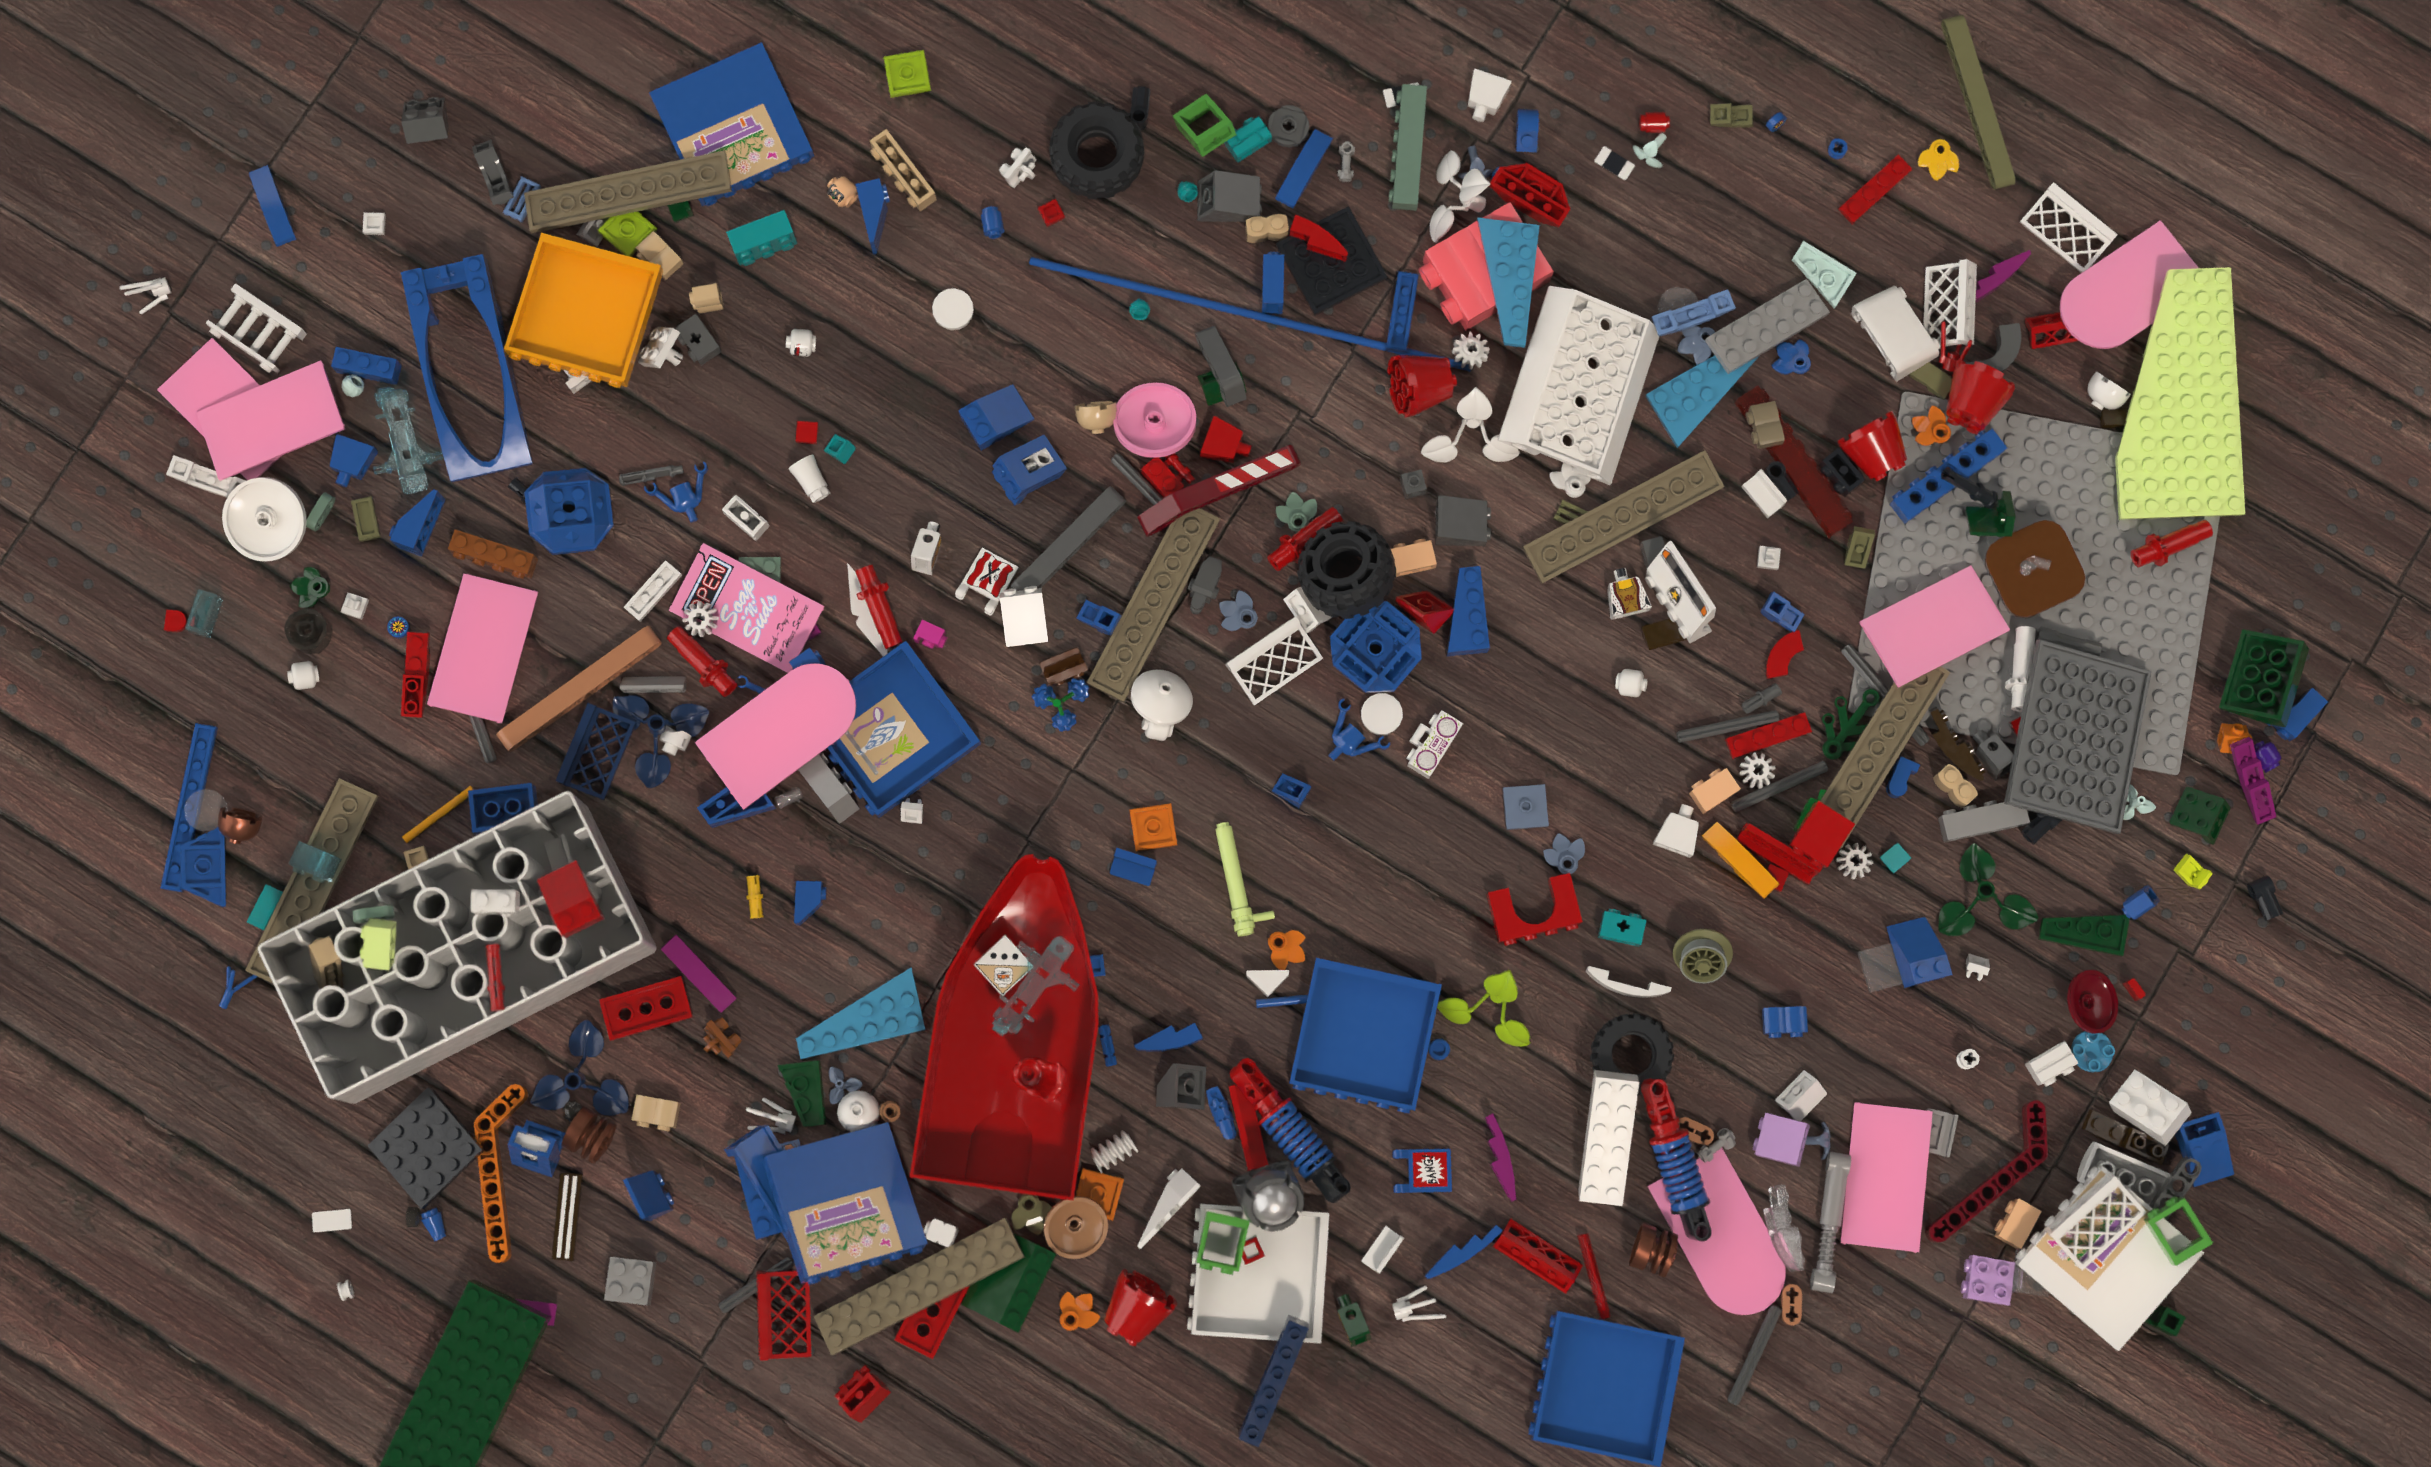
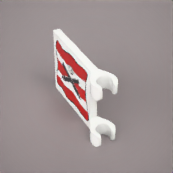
(989, 577)

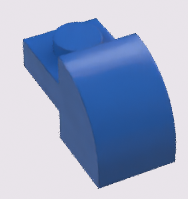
(1527, 130)
(1779, 610)
(1099, 617)

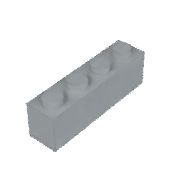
(1980, 820)

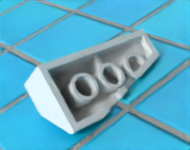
(1174, 1196)

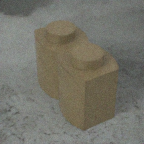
(1765, 425)

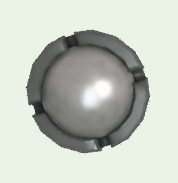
(1270, 1196)

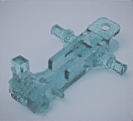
(402, 438)
(1034, 984)

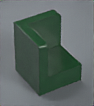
(680, 211)

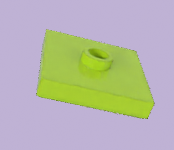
(907, 73)
(626, 231)

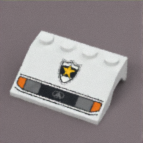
(1680, 593)

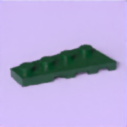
(2094, 933)

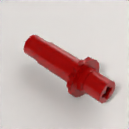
(1292, 546)
(2158, 548)
(874, 594)
(712, 672)

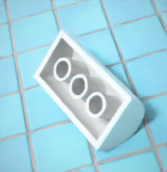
(2136, 1175)

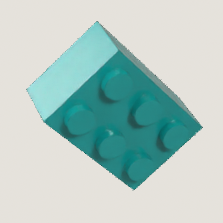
(762, 238)

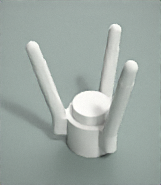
(158, 286)
(784, 1121)
(1403, 1309)

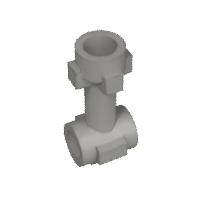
(1346, 152)
(1725, 1140)

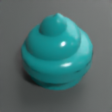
(1187, 191)
(1139, 309)

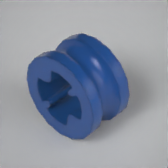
(1836, 155)

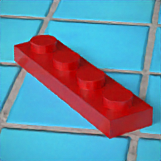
(1875, 189)
(1768, 735)

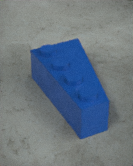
(1469, 620)

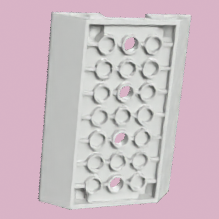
(1559, 371)

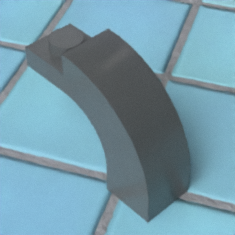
(493, 172)
(2008, 345)

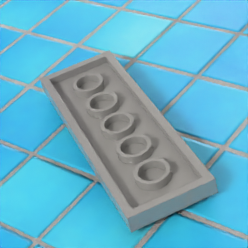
(1767, 326)

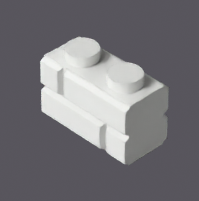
(745, 517)
(495, 901)
(2052, 1063)
(941, 1232)

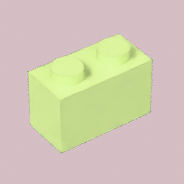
(378, 944)

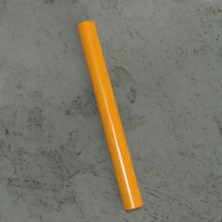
(436, 815)

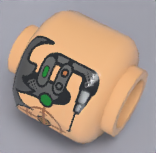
(842, 191)

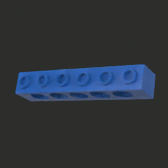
(1907, 510)

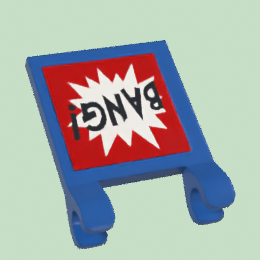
(1427, 1170)

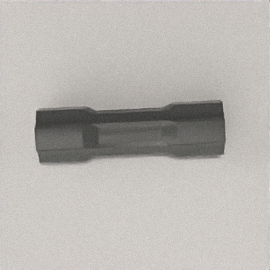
(2069, 641)

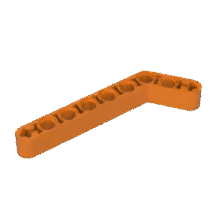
(497, 1175)

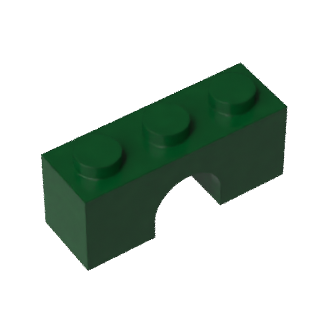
(2166, 1320)

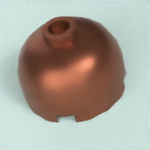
(238, 824)

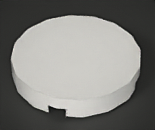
(953, 309)
(1381, 714)

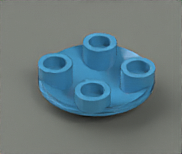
(2092, 1051)

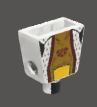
(926, 549)
(1626, 596)

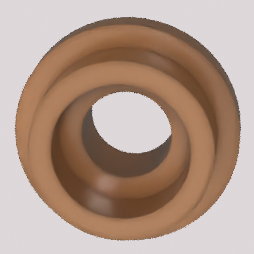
(895, 1111)

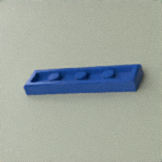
(1402, 312)

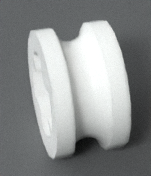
(345, 1290)

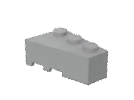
(828, 788)

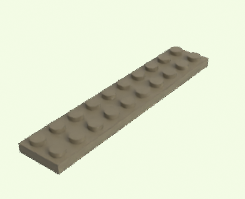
(627, 192)
(1623, 516)
(1152, 603)
(1881, 745)
(335, 834)
(919, 1286)

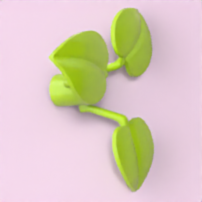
(1500, 988)

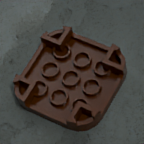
(2042, 589)

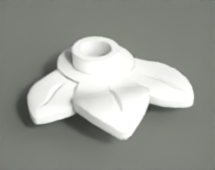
(1567, 478)

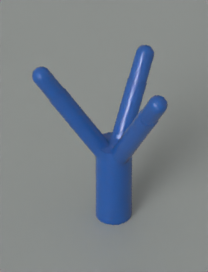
(229, 984)

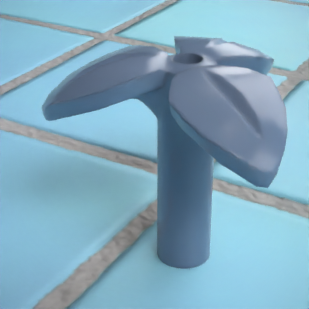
(1476, 163)
(837, 1076)
(1823, 1140)

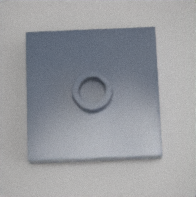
(1525, 807)

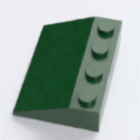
(2264, 677)
(1012, 1290)

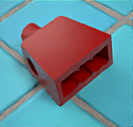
(1224, 442)

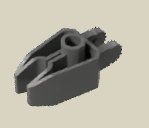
(1205, 587)

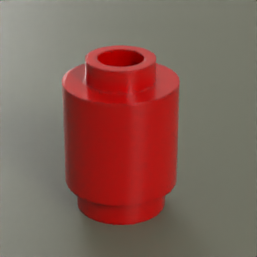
(1654, 122)

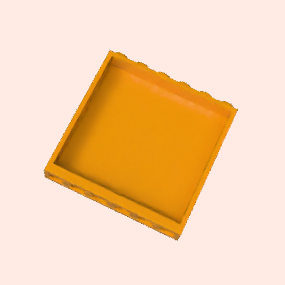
(583, 310)

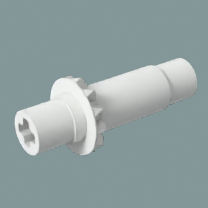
(2022, 662)

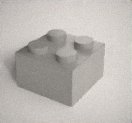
(630, 1281)

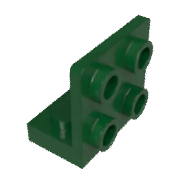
(1993, 521)
(2200, 814)

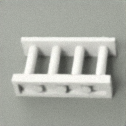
(258, 308)

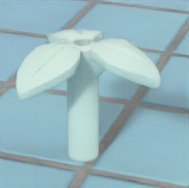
(1650, 150)
(2141, 804)

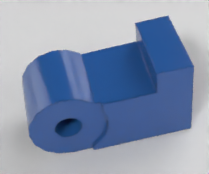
(1898, 780)

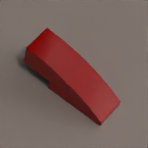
(1318, 238)

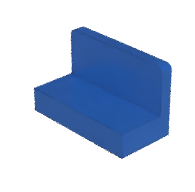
(1133, 867)

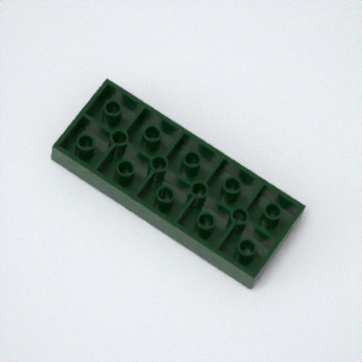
(468, 1381)

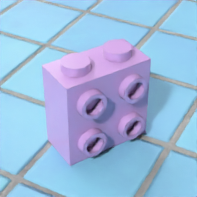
(1781, 1139)
(1988, 1280)

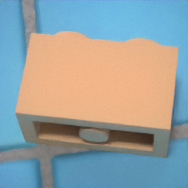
(1414, 557)
(1715, 790)
(2017, 1223)

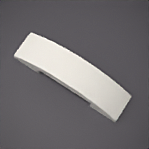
(201, 477)
(1601, 977)

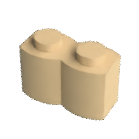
(1271, 228)
(656, 251)
(706, 298)
(1959, 790)
(655, 1111)

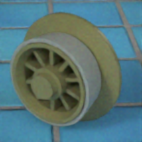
(1703, 955)

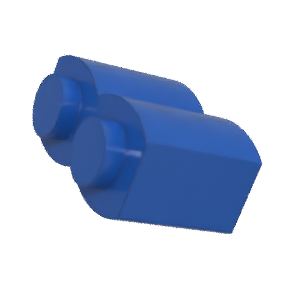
(2140, 902)
(1784, 1021)

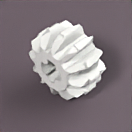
(696, 613)
(1764, 773)
(1859, 856)

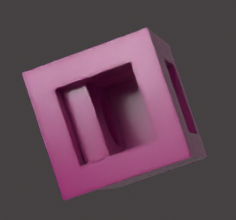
(930, 635)

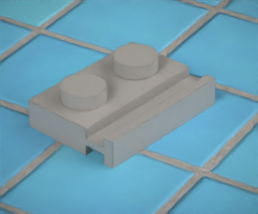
(1942, 1132)

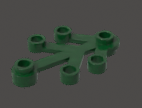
(1847, 727)

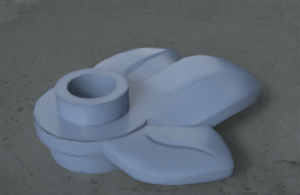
(1694, 343)
(1236, 610)
(1565, 851)

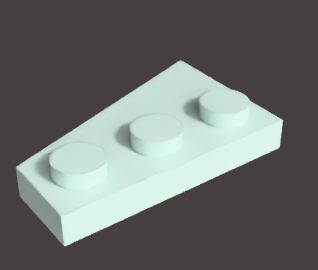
(1824, 272)

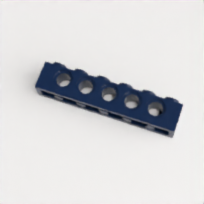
(1273, 1380)

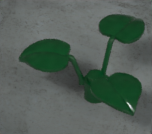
(1980, 866)

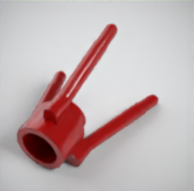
(1952, 358)

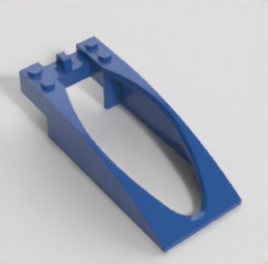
(476, 275)

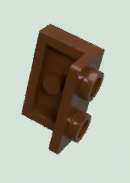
(1063, 666)

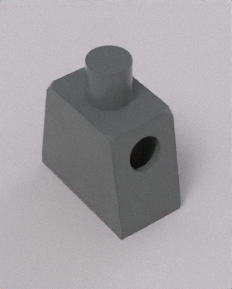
(1993, 754)

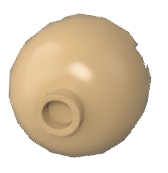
(1096, 415)

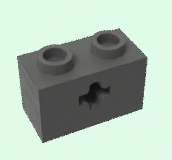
(692, 329)

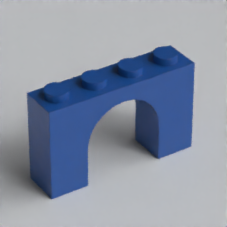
(2301, 714)

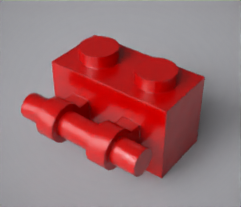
(1161, 477)
(861, 1394)

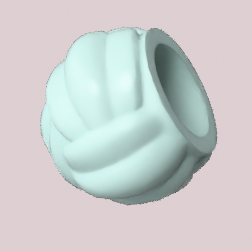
(352, 385)

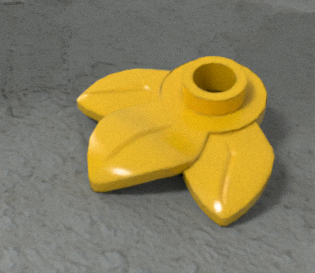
(1939, 163)

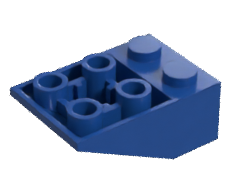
(2208, 1144)

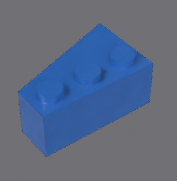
(725, 809)

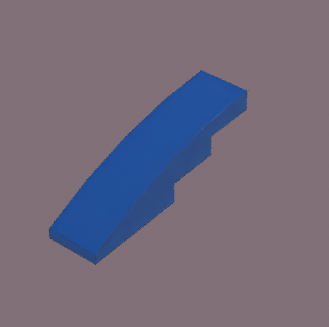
(1304, 168)
(272, 206)
(1455, 1256)

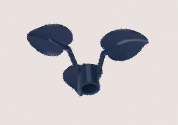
(686, 717)
(552, 1092)

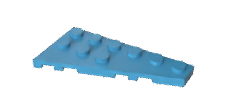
(1510, 263)
(1691, 396)
(878, 1016)

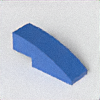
(1170, 1040)

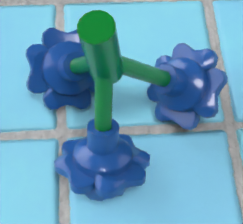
(1045, 696)

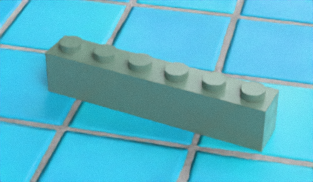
(1409, 147)

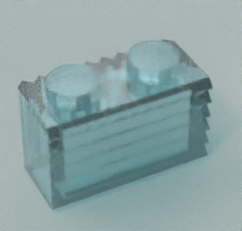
(203, 613)
(315, 862)

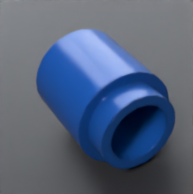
(992, 222)

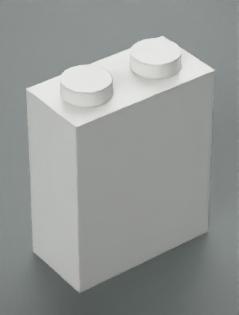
(1023, 616)

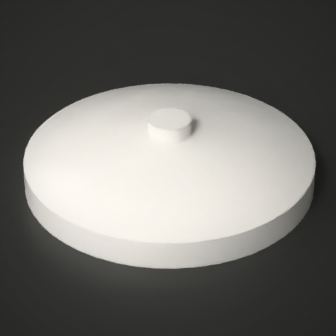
(264, 519)

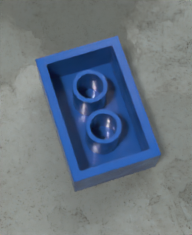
(498, 804)

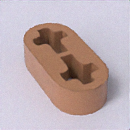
(1700, 1128)
(1797, 1304)

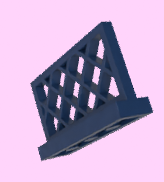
(578, 747)

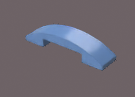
(1693, 314)

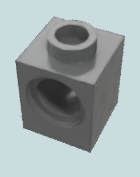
(1413, 484)

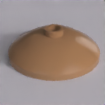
(1078, 1239)

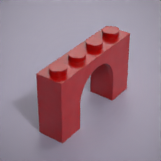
(1510, 927)

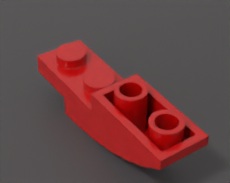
(416, 674)

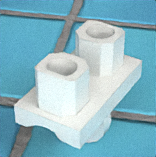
(1020, 168)

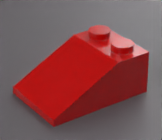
(570, 899)

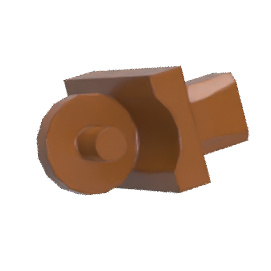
(717, 1040)

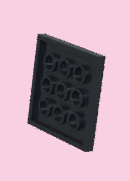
(1329, 280)
(426, 1147)

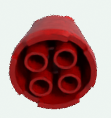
(1419, 382)
(1977, 395)
(1876, 447)
(1137, 1307)

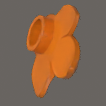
(1929, 426)
(1289, 950)
(1080, 1309)

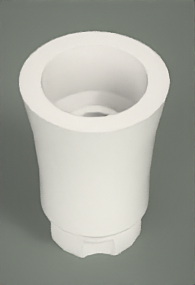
(810, 478)

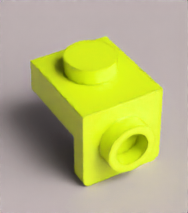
(2192, 873)

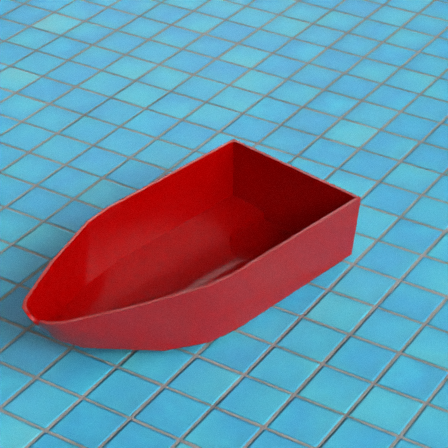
(972, 1115)

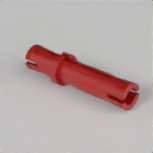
(497, 1004)

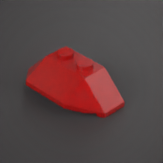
(1532, 193)

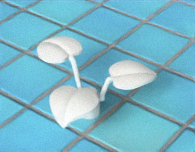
(1471, 187)
(1474, 409)

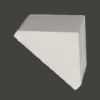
(1267, 980)

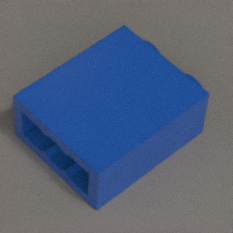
(1272, 283)

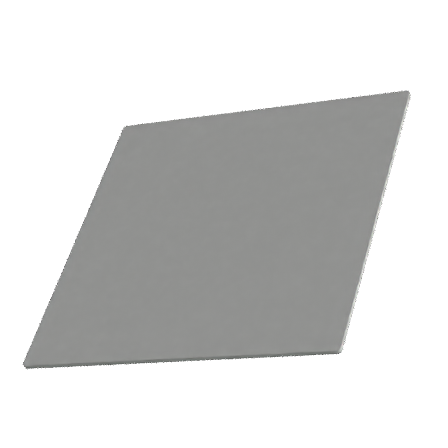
(2066, 477)

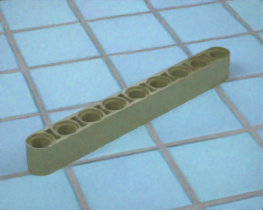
(1978, 102)

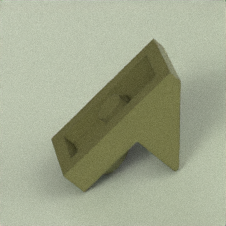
(1859, 547)

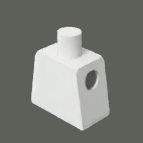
(1487, 94)
(1678, 832)

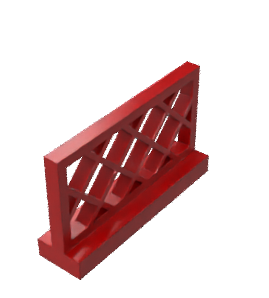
(1777, 853)
(764, 1316)

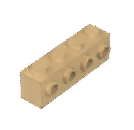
(902, 169)
(325, 963)

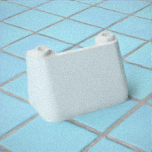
(1896, 331)

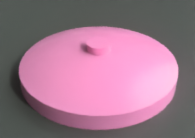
(1154, 420)

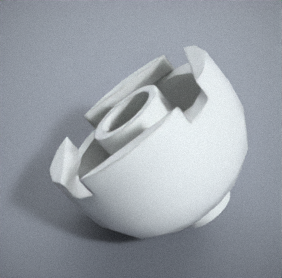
(2106, 393)
(858, 1111)

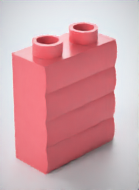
(1462, 272)

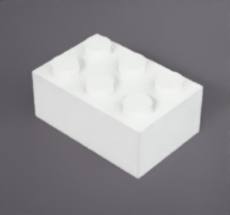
(2150, 1107)

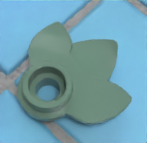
(1296, 509)

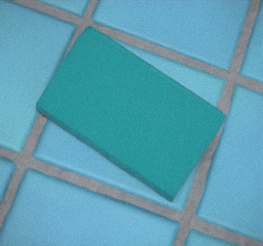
(264, 907)

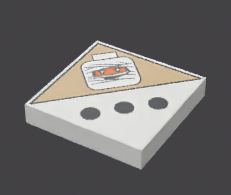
(1002, 965)

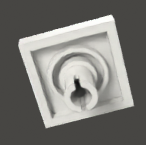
(660, 348)

